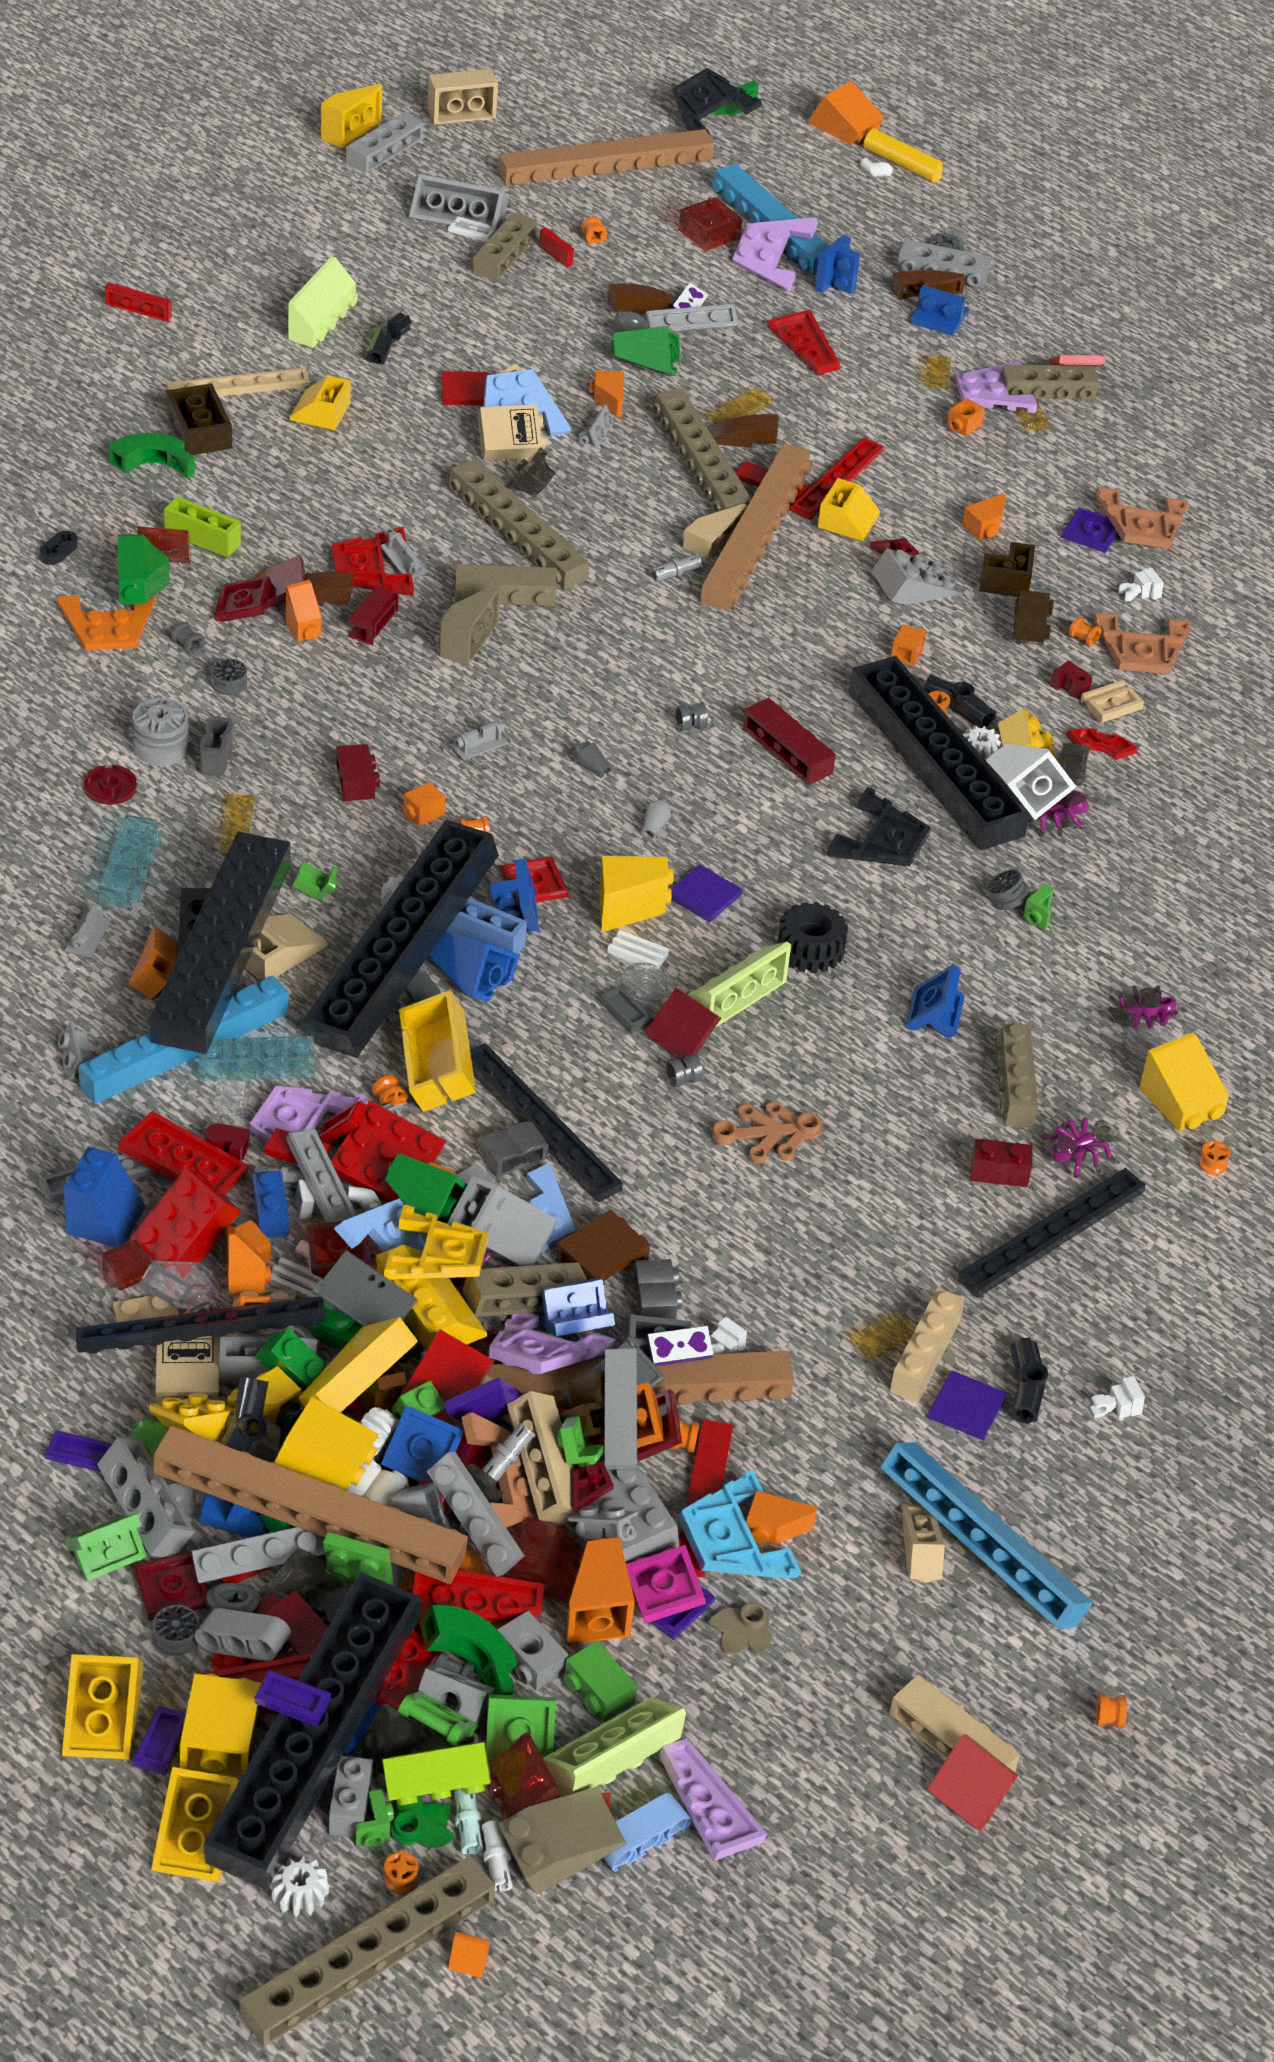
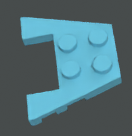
(724, 1539)

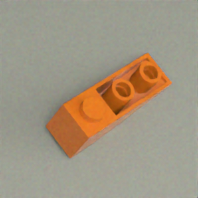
(154, 963)

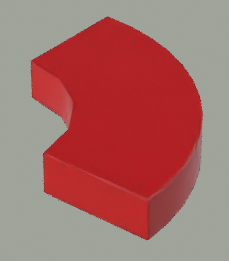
(1114, 745)

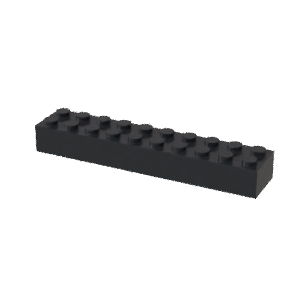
(939, 753)
(400, 938)
(220, 943)
(300, 1758)

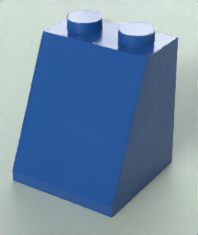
(101, 1199)

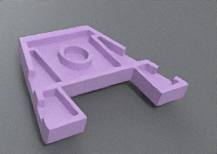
(764, 244)
(988, 388)
(297, 1110)
(542, 1352)

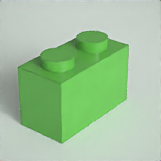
(600, 1681)

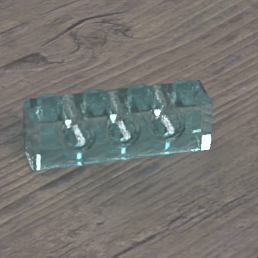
(129, 862)
(258, 1059)

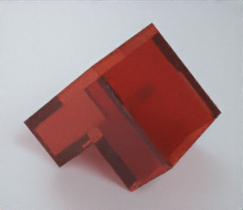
(125, 1265)

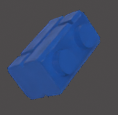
(270, 1203)

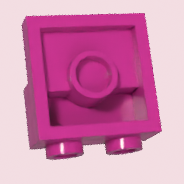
(665, 1584)

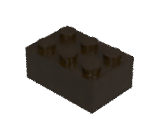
(199, 419)

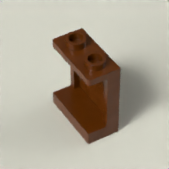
(603, 1246)

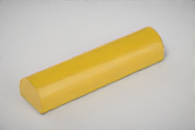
(903, 155)

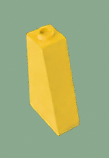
(360, 1363)

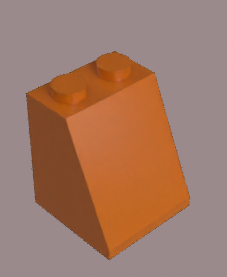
(846, 114)
(601, 1596)

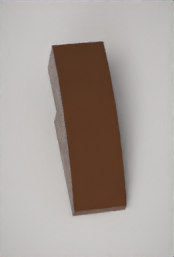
(908, 283)
(638, 298)
(745, 430)
(331, 587)

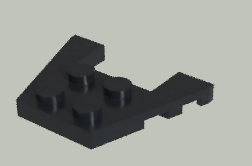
(707, 93)
(892, 840)

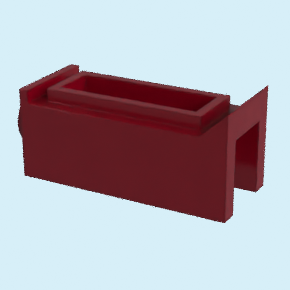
(373, 614)

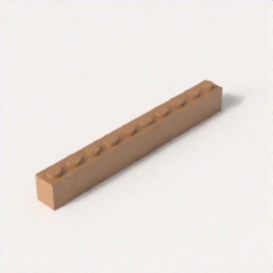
(605, 157)
(756, 527)
(712, 1379)
(308, 1503)

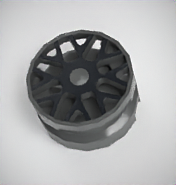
(228, 678)
(1009, 890)
(182, 1623)

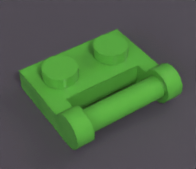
(437, 1717)

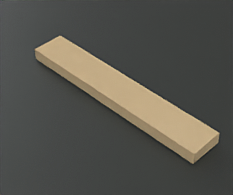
(250, 382)

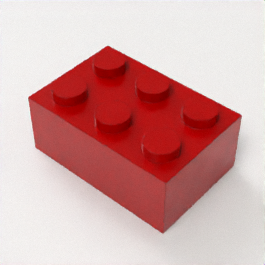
(186, 1221)

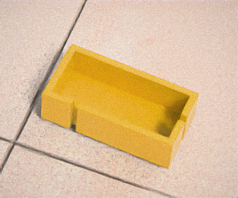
(437, 1051)

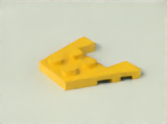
(447, 1253)

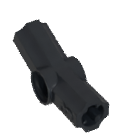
(385, 335)
(963, 700)
(1032, 1380)
(247, 1410)

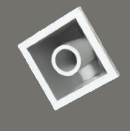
(1031, 776)

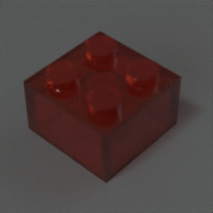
(710, 224)

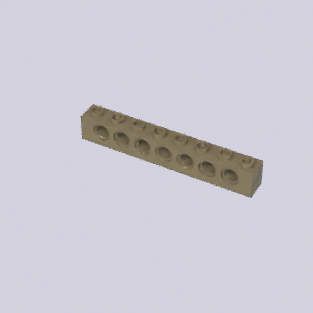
(699, 450)
(518, 523)
(417, 1929)

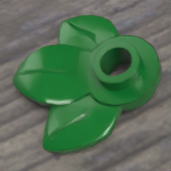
(427, 1823)

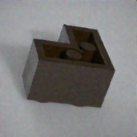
(1008, 573)
(1031, 617)
(589, 1404)

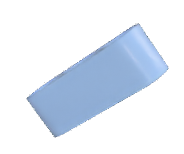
(647, 1828)

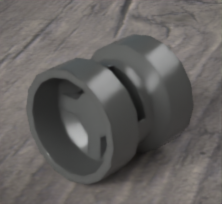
(692, 716)
(685, 1070)

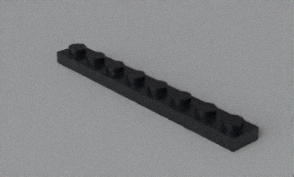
(530, 1108)
(1051, 1232)
(200, 1324)

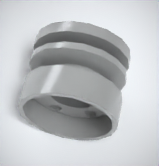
(160, 731)

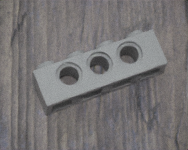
(384, 142)
(926, 256)
(139, 1491)

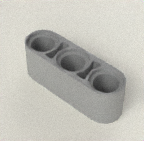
(242, 1634)

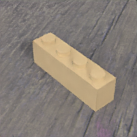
(927, 1345)
(543, 1458)
(944, 1721)

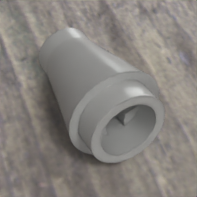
(655, 818)

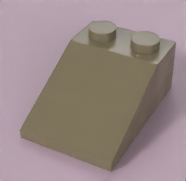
(469, 625)
(561, 1837)

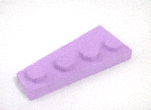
(713, 1807)

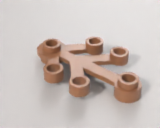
(801, 1127)

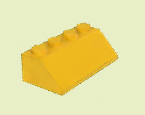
(437, 1305)

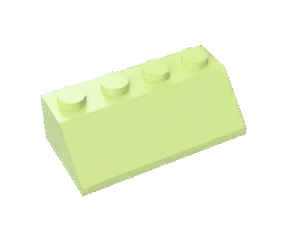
(321, 303)
(745, 981)
(615, 1746)

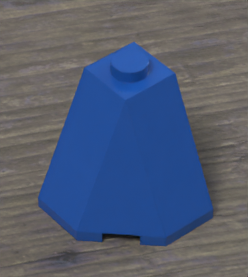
(474, 964)

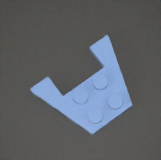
(525, 389)
(551, 1202)
(382, 1227)

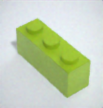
(205, 526)
(437, 1772)

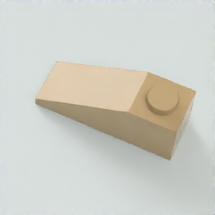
(712, 531)
(922, 1544)

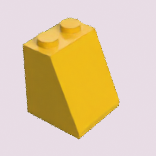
(633, 889)
(1183, 1083)
(328, 1446)
(219, 1725)

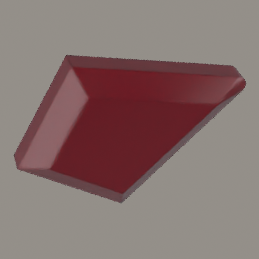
(896, 544)
(590, 1484)

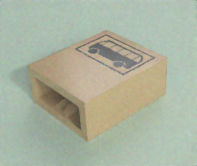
(510, 431)
(188, 1368)

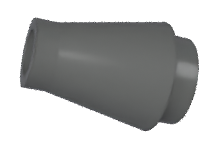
(592, 758)

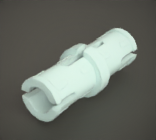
(468, 1822)

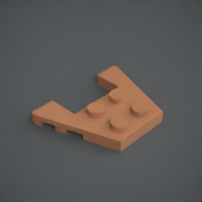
(1140, 524)
(1141, 650)
(514, 1482)

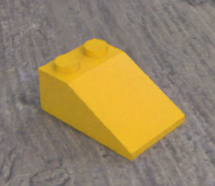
(350, 114)
(102, 1706)
(188, 1816)

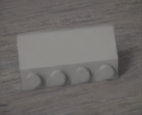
(444, 200)

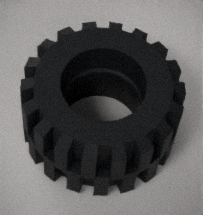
(815, 936)

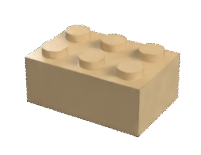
(462, 96)

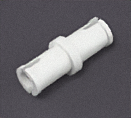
(497, 1855)

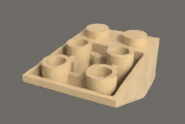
(282, 946)

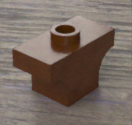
(382, 1392)

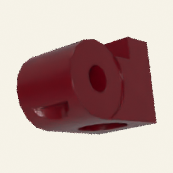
(1071, 679)
(229, 1139)

